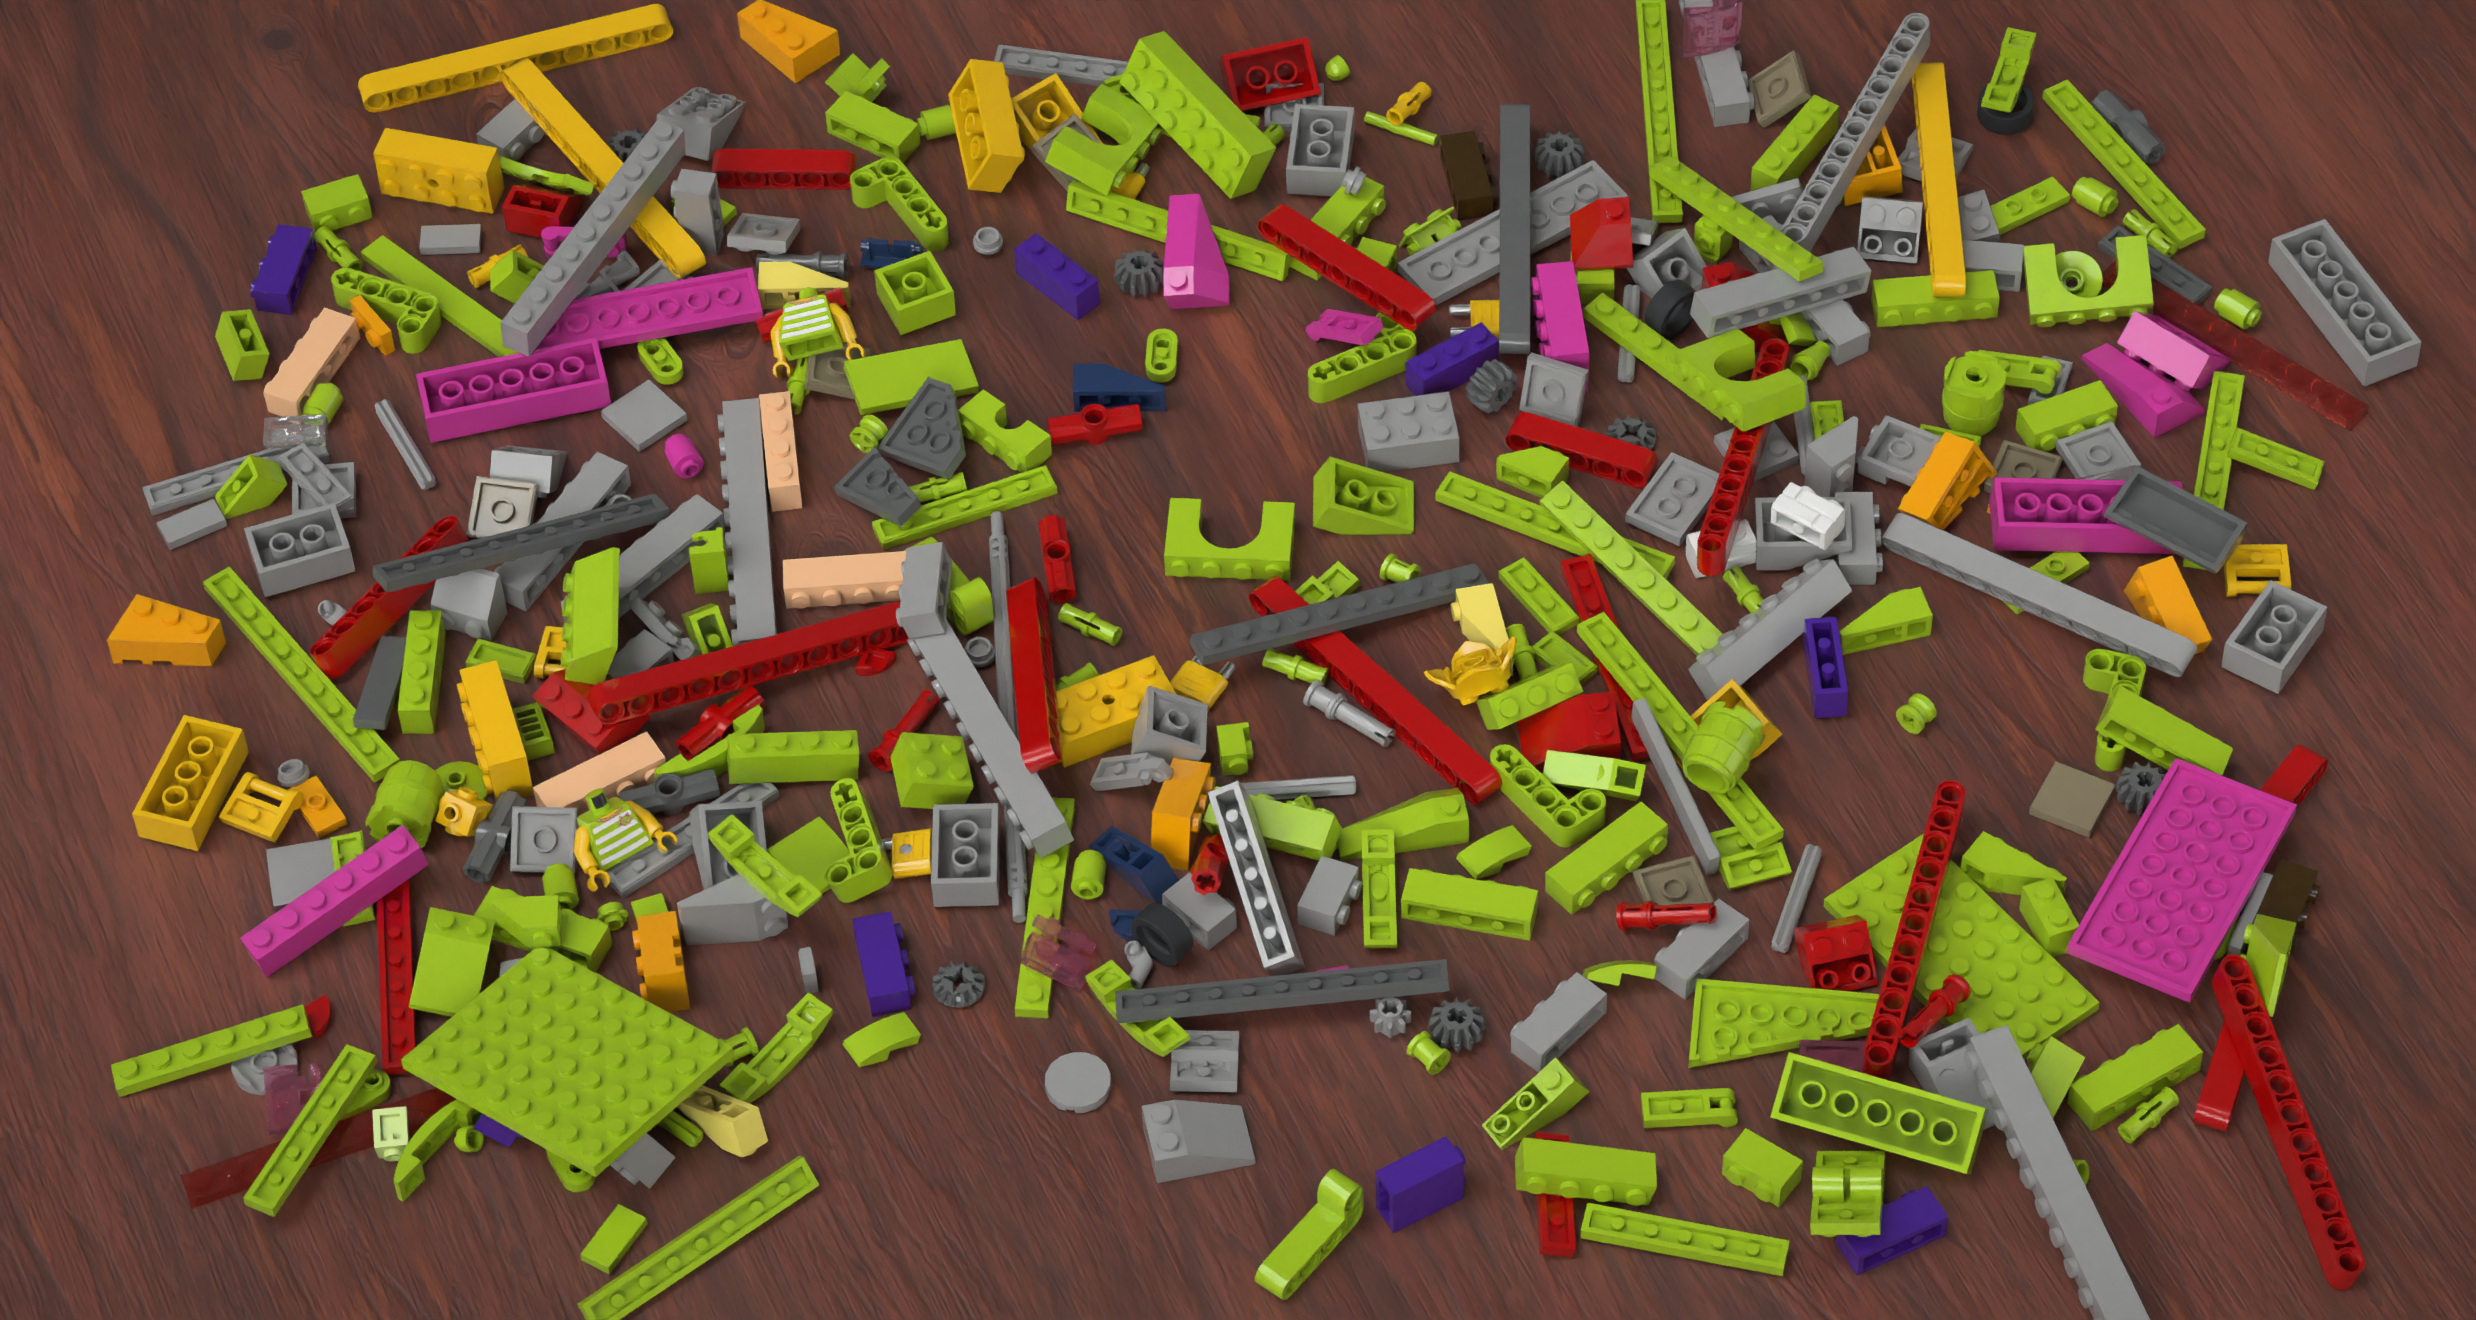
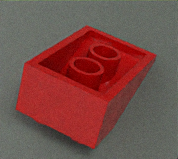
(1576, 726)

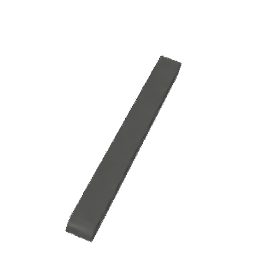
(1514, 229)

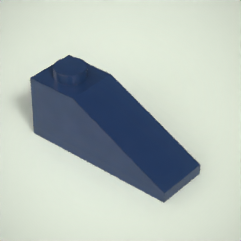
(1114, 388)
(1136, 863)

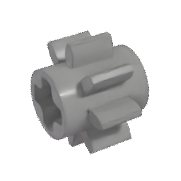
(1390, 1016)

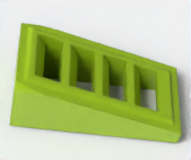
(539, 746)

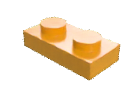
(374, 328)

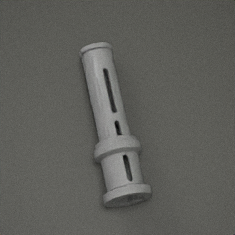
(1336, 707)

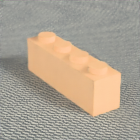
(311, 362)
(780, 451)
(842, 579)
(614, 771)

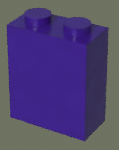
(1420, 1184)

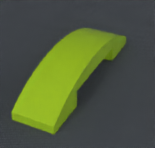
(2010, 70)
(715, 756)
(761, 869)
(1379, 888)
(1156, 1035)
(781, 1053)
(427, 1141)

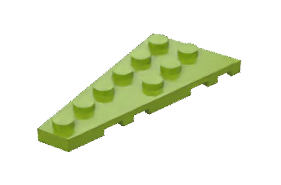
(1761, 1019)

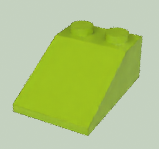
(1361, 500)
(2268, 955)
(451, 961)

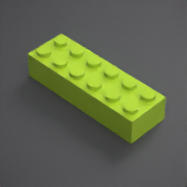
(1197, 114)
(1879, 1113)

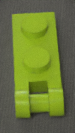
(2022, 371)
(1689, 1108)

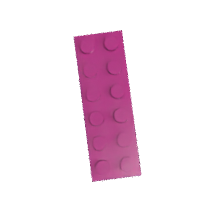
(513, 390)
(2061, 517)

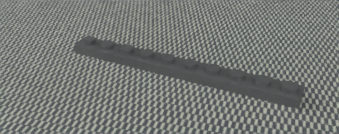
(520, 543)
(1333, 614)
(1282, 991)

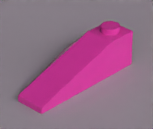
(1192, 260)
(2146, 394)

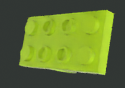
(1847, 1193)

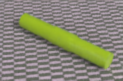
(1403, 129)

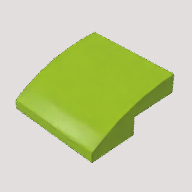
(810, 852)
(1742, 864)

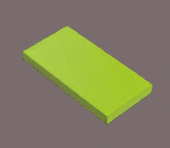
(895, 377)

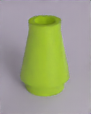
(1810, 360)

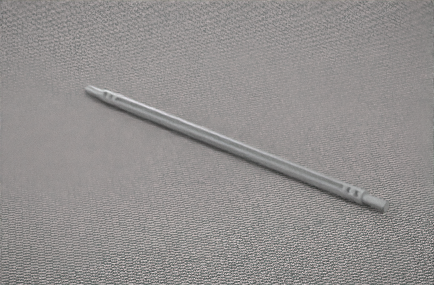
(1006, 703)

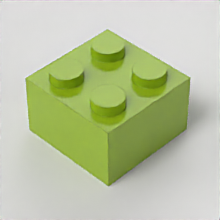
(915, 292)
(931, 770)

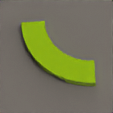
(548, 179)

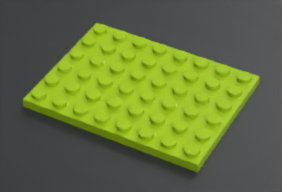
(568, 1059)

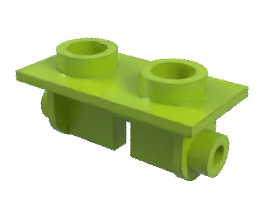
(1437, 224)

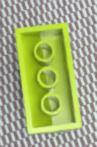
(591, 617)

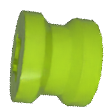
(868, 433)
(1916, 713)

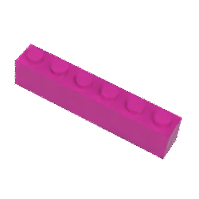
(334, 901)

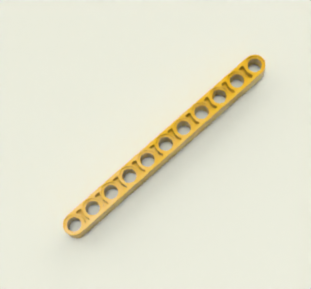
(545, 49)
(598, 163)
(1938, 181)

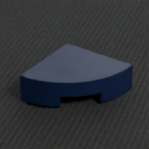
(1121, 922)

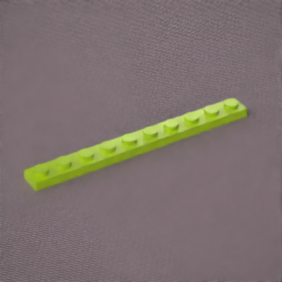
(1657, 103)
(300, 673)
(1674, 722)

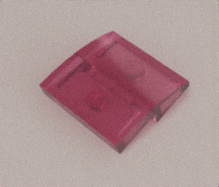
(1711, 28)

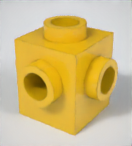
(462, 811)

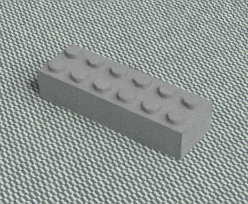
(2344, 302)

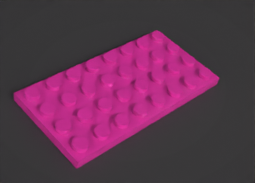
(2182, 880)

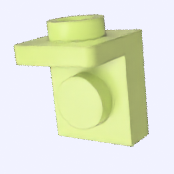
(390, 1132)

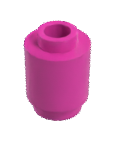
(683, 456)

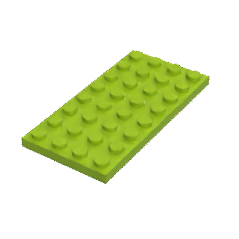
(1974, 938)

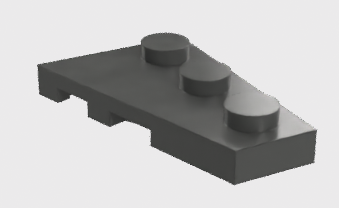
(878, 489)

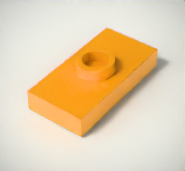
(320, 808)

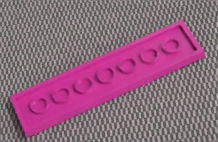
(659, 310)

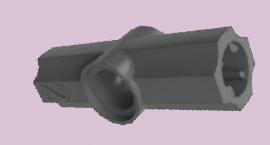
(2130, 126)
(672, 793)
(492, 838)

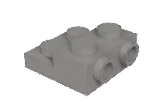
(1895, 451)

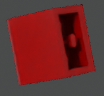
(533, 208)
(1837, 954)

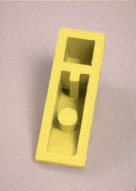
(783, 281)
(1480, 616)
(726, 1120)

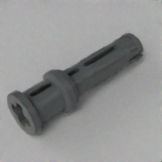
(827, 264)

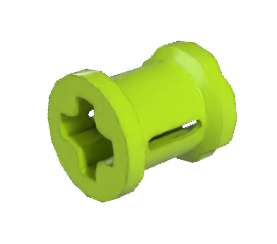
(1398, 570)
(749, 1045)
(1428, 1053)

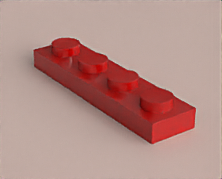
(1555, 1216)

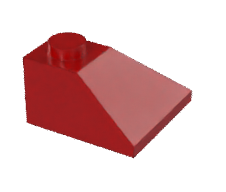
(1602, 235)

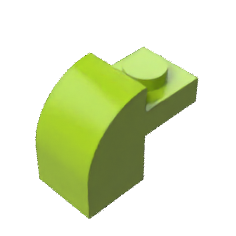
(858, 78)

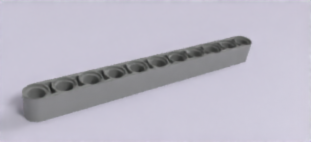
(1858, 131)
(2039, 594)

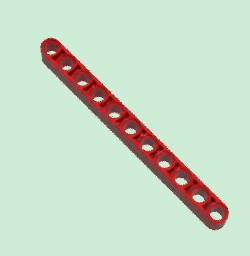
(1737, 474)
(746, 664)
(1386, 700)
(1919, 915)
(2237, 986)

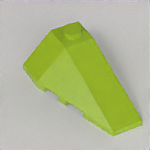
(1418, 824)

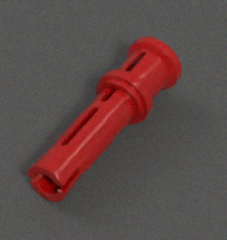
(910, 723)
(1652, 915)
(1940, 1004)

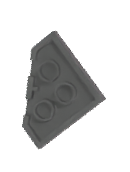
(928, 431)

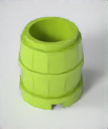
(1973, 393)
(1722, 747)
(406, 798)

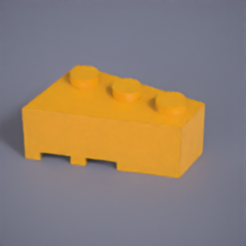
(788, 39)
(1878, 174)
(1947, 481)
(2164, 599)
(165, 632)
(1180, 811)
(661, 961)

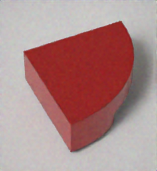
(875, 661)
(319, 1015)

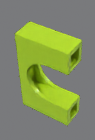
(1100, 164)
(2053, 303)
(1743, 403)
(1262, 558)

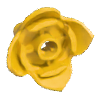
(1476, 671)

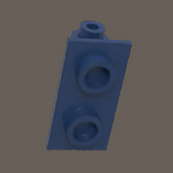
(879, 253)

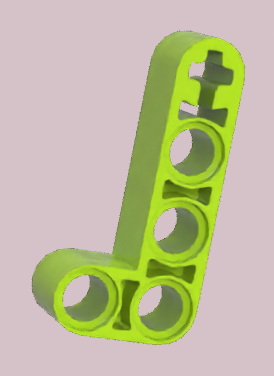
(893, 182)
(410, 308)
(1363, 364)
(968, 601)
(2105, 673)
(1560, 819)
(868, 864)
(1314, 1237)

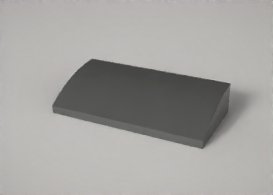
(2176, 520)

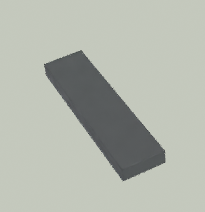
(2163, 269)
(381, 684)

